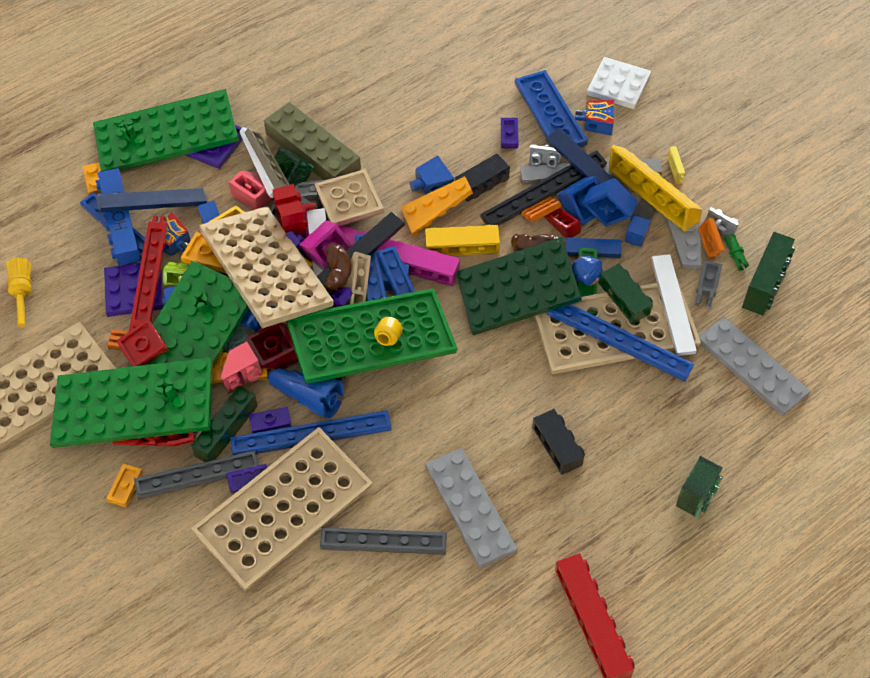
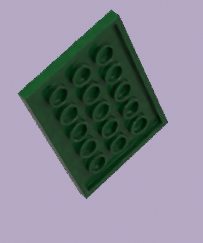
(518, 286)

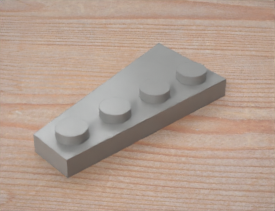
(687, 245)

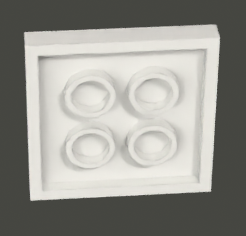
(619, 82)

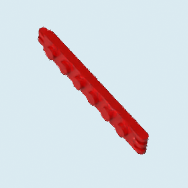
(149, 272)

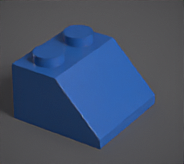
(573, 197)

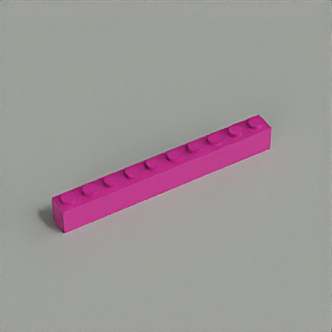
(421, 261)

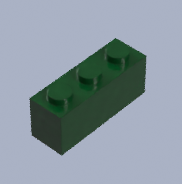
(625, 293)

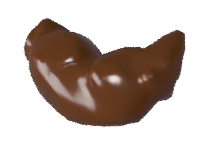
(523, 241)
(340, 267)

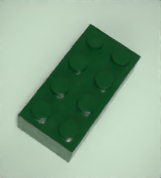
(769, 274)

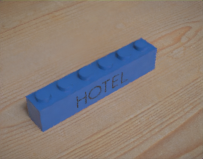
(118, 222)

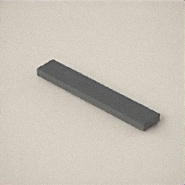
(192, 475)
(383, 541)

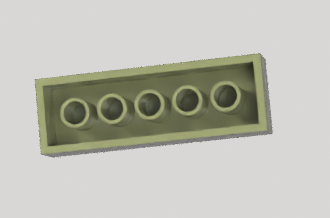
(301, 134)

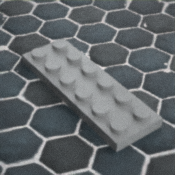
(753, 366)
(471, 508)

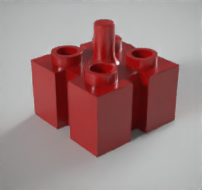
(290, 210)

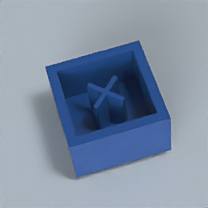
(610, 202)

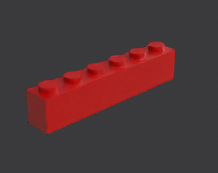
(593, 618)

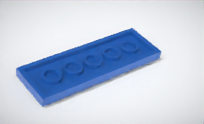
(548, 106)

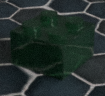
(700, 487)

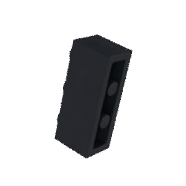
(486, 175)
(558, 441)

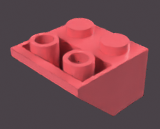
(249, 190)
(240, 367)

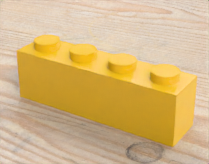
(463, 240)

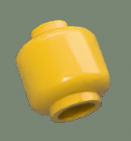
(388, 331)

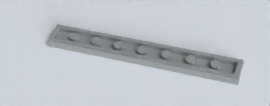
(535, 174)

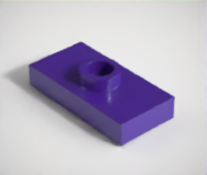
(270, 420)
(240, 478)

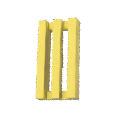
(676, 165)

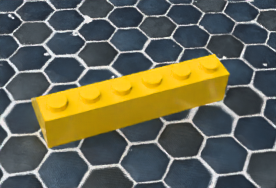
(654, 188)

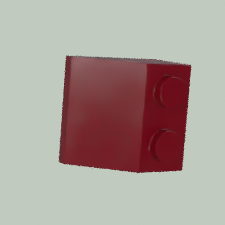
(273, 347)

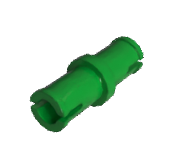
(736, 252)

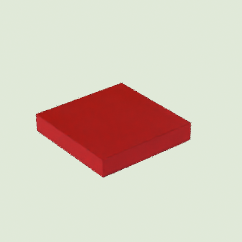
(142, 344)

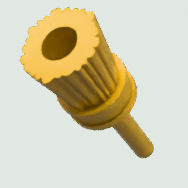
(19, 284)

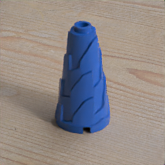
(318, 396)

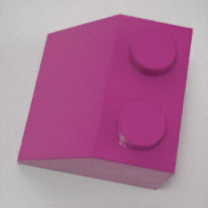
(318, 240)

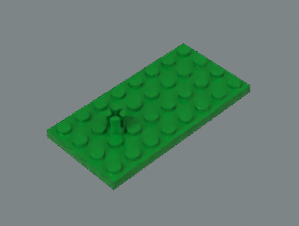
(165, 131)
(199, 316)
(343, 340)
(132, 403)

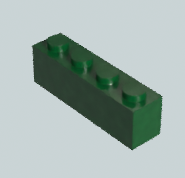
(225, 425)

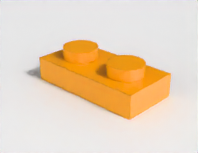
(91, 175)
(124, 485)

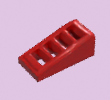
(568, 226)

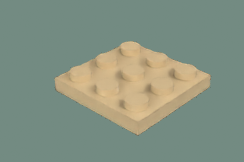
(349, 198)

